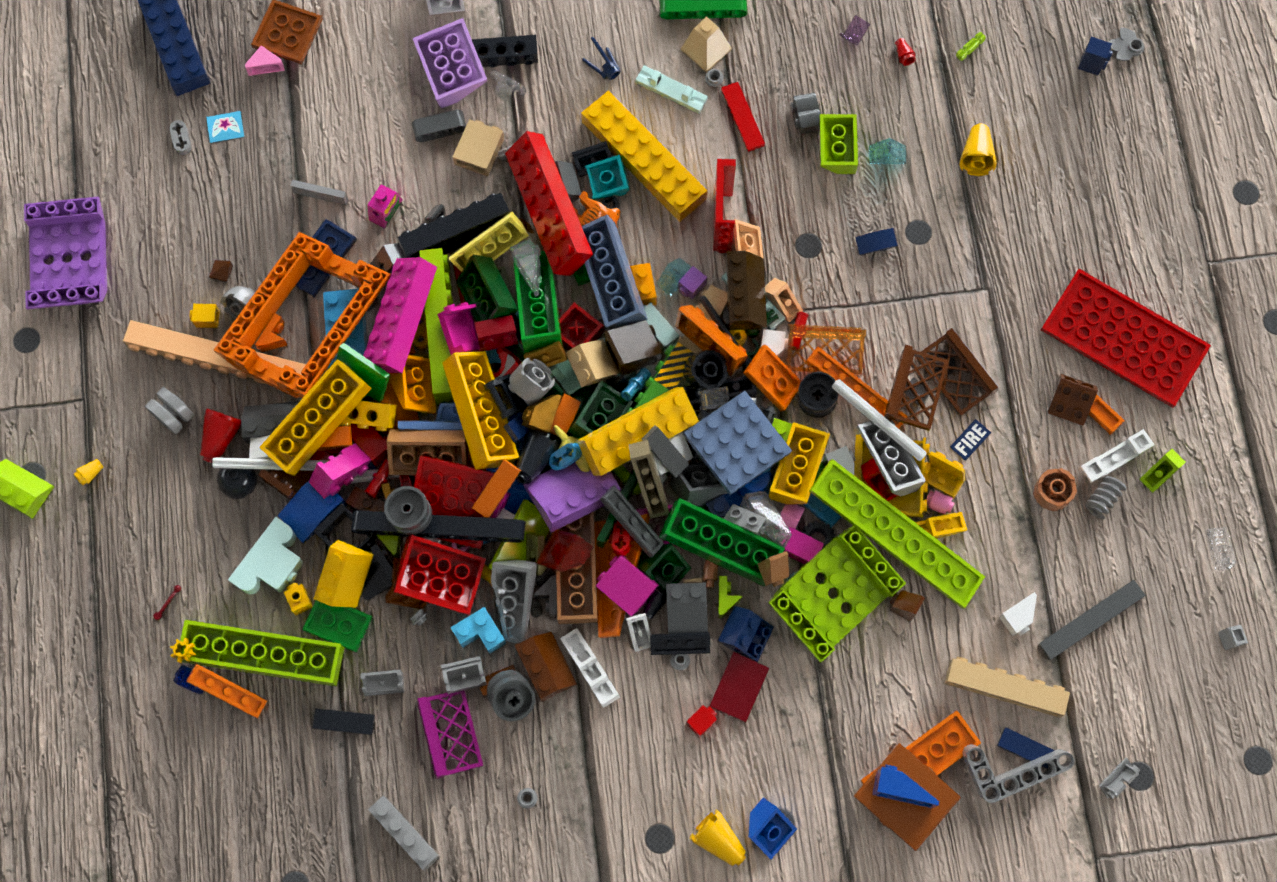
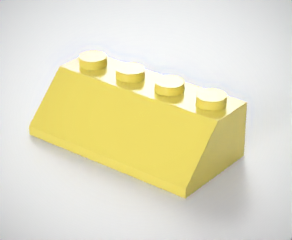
(492, 241)

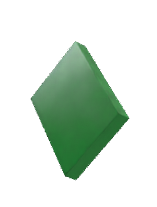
(366, 370)
(338, 625)

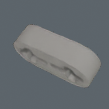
(177, 138)

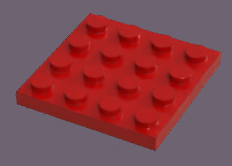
(451, 489)

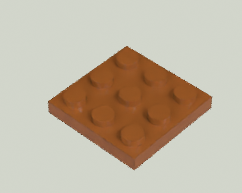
(287, 31)

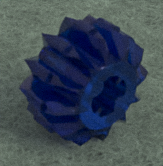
(182, 675)

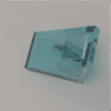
(887, 152)
(672, 275)

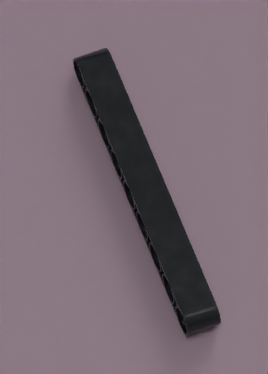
(445, 527)

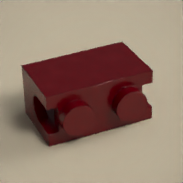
(496, 333)

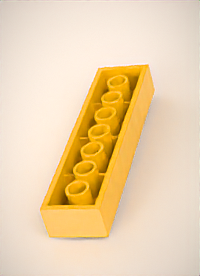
(644, 156)

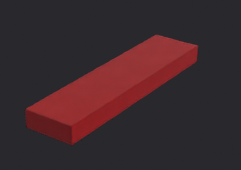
(742, 116)

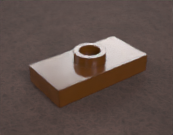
(362, 502)

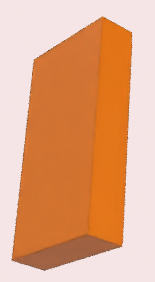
(1105, 415)

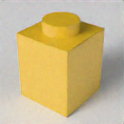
(205, 315)

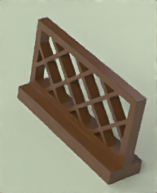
(972, 365)
(899, 385)

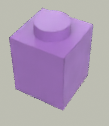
(692, 283)

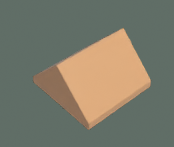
(747, 238)

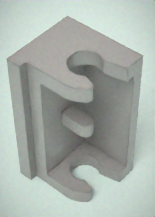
(463, 674)
(382, 682)

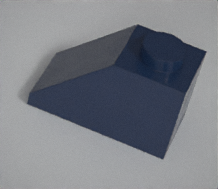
(722, 504)

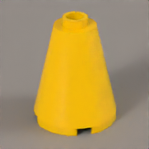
(978, 154)
(719, 839)

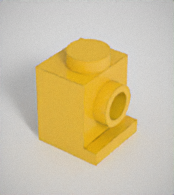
(301, 604)

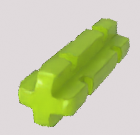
(970, 46)

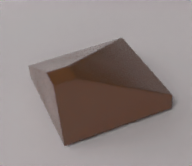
(221, 270)

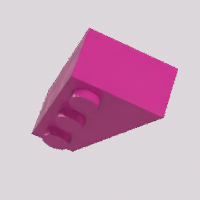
(339, 470)

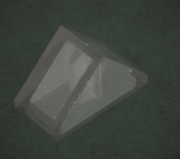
(713, 398)

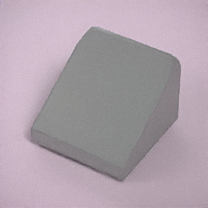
(1232, 637)

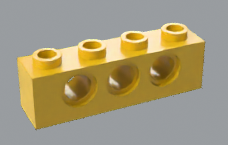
(385, 416)

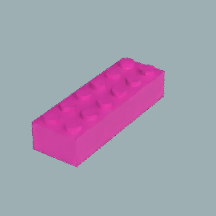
(400, 313)

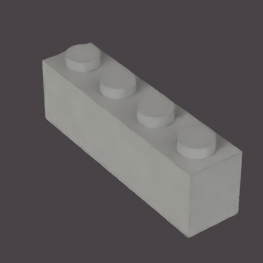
(404, 833)

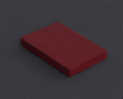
(739, 687)

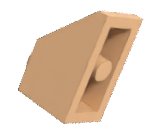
(783, 298)

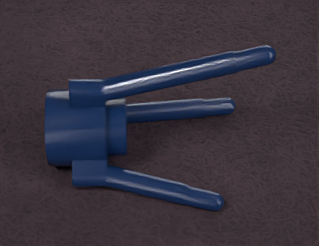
(610, 68)

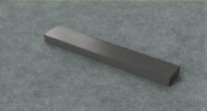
(1091, 619)

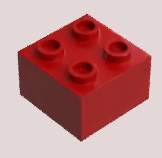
(579, 327)

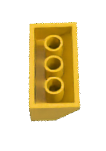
(799, 469)

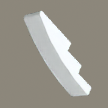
(590, 667)

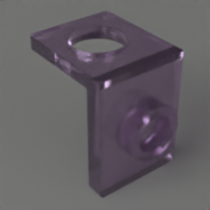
(856, 30)

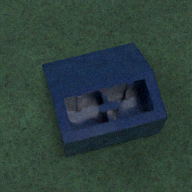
(746, 633)

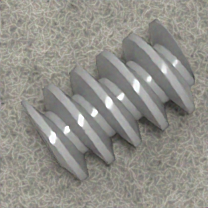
(1104, 495)

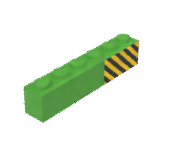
(667, 375)

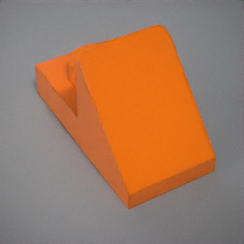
(269, 339)

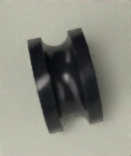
(612, 199)

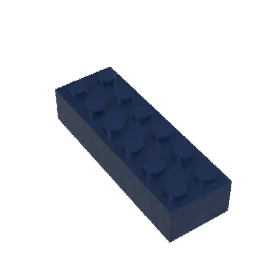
(175, 45)

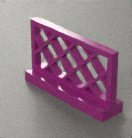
(432, 737)

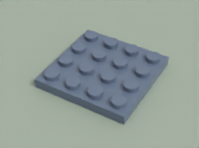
(737, 442)

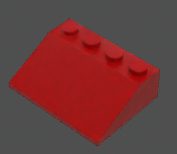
(439, 574)

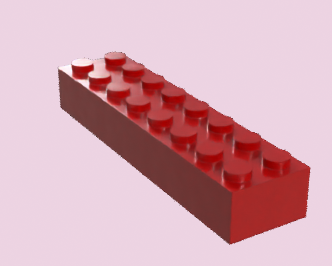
(548, 204)

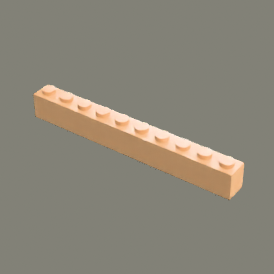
(189, 349)

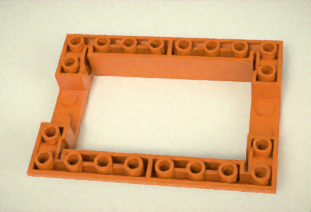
(242, 334)

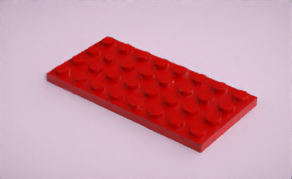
(1126, 338)

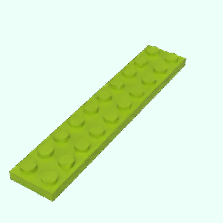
(897, 533)

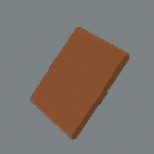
(908, 820)

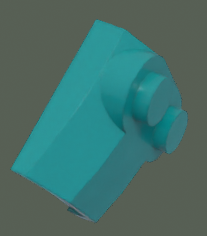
(608, 177)

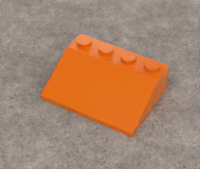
(708, 336)

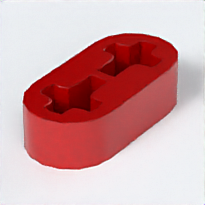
(618, 537)

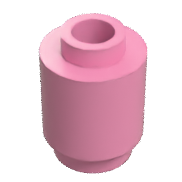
(939, 502)

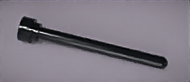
(722, 327)

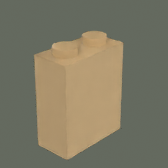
(478, 147)
(592, 362)

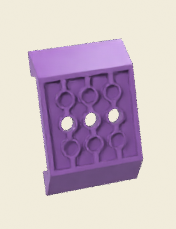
(64, 230)

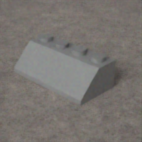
(892, 459)

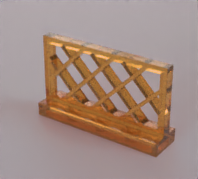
(830, 333)

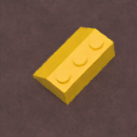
(343, 575)

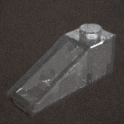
(527, 260)

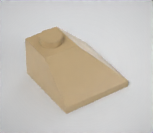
(706, 45)

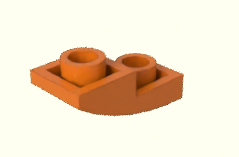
(565, 413)

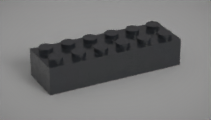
(455, 229)

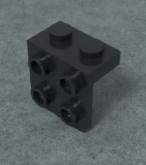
(379, 574)

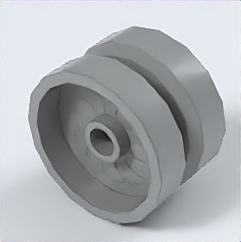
(171, 408)

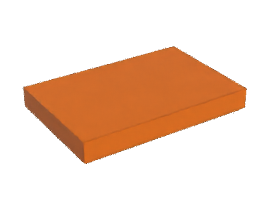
(773, 377)

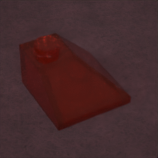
(564, 551)

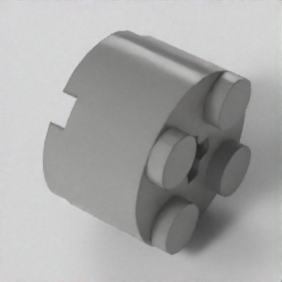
(531, 381)

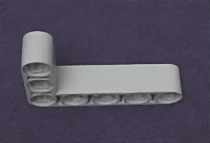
(1015, 774)

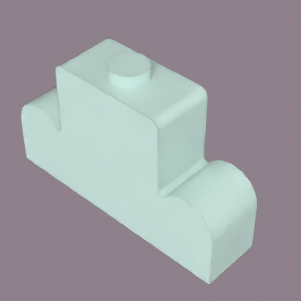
(269, 561)

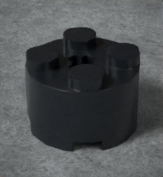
(708, 378)

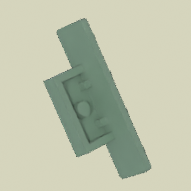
(566, 376)

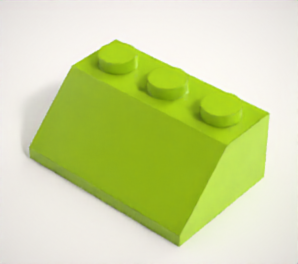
(839, 143)
(22, 489)

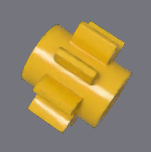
(177, 650)

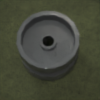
(397, 512)
(510, 695)

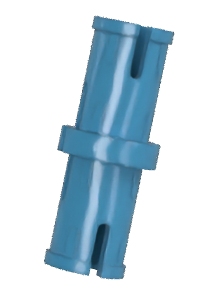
(635, 384)

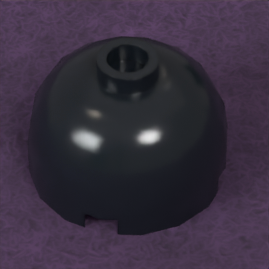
(236, 482)

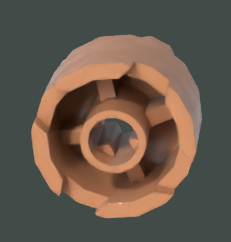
(1051, 499)

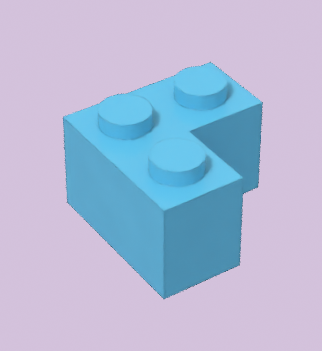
(479, 626)

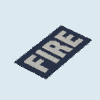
(970, 439)

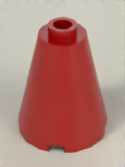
(217, 434)

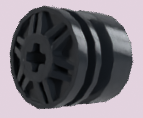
(814, 384)

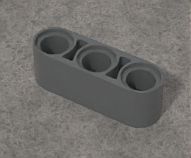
(439, 125)

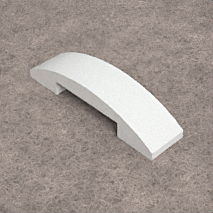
(1117, 456)

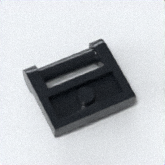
(513, 402)

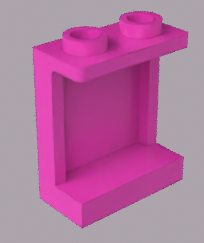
(459, 328)
(626, 585)

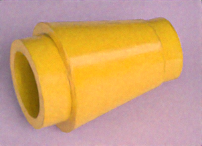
(87, 472)

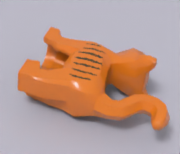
(595, 210)

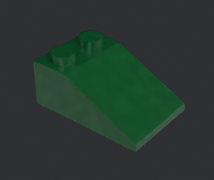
(600, 409)

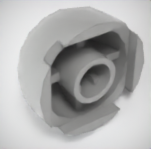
(235, 300)

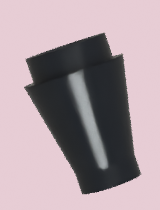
(654, 604)

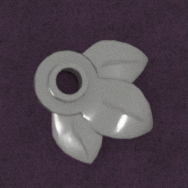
(1124, 45)

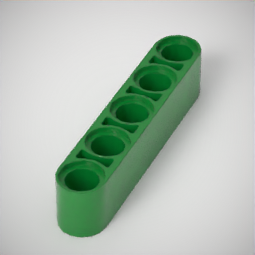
(702, 8)

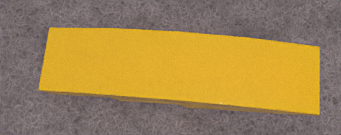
(944, 525)

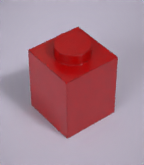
(702, 720)

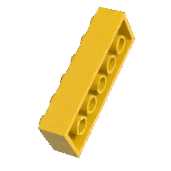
(477, 411)
(315, 417)
(609, 444)

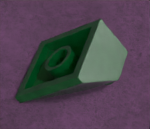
(664, 567)

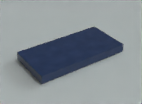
(339, 242)

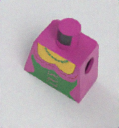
(384, 203)

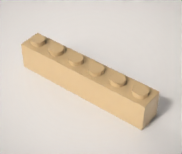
(1007, 688)

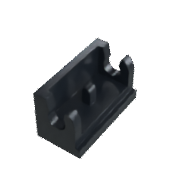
(590, 155)

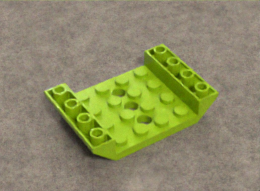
(858, 575)

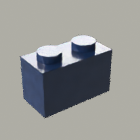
(1095, 56)

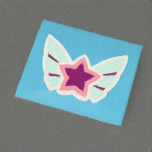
(225, 126)

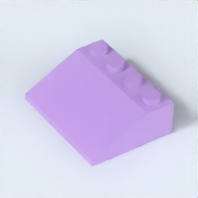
(450, 62)

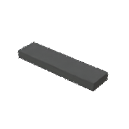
(631, 521)

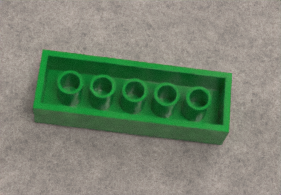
(538, 313)
(718, 540)

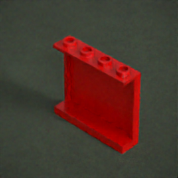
(724, 184)

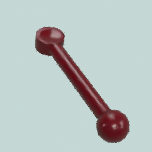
(158, 615)

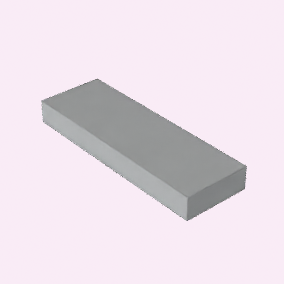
(319, 192)

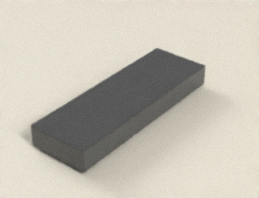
(665, 451)

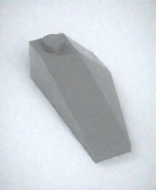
(514, 591)

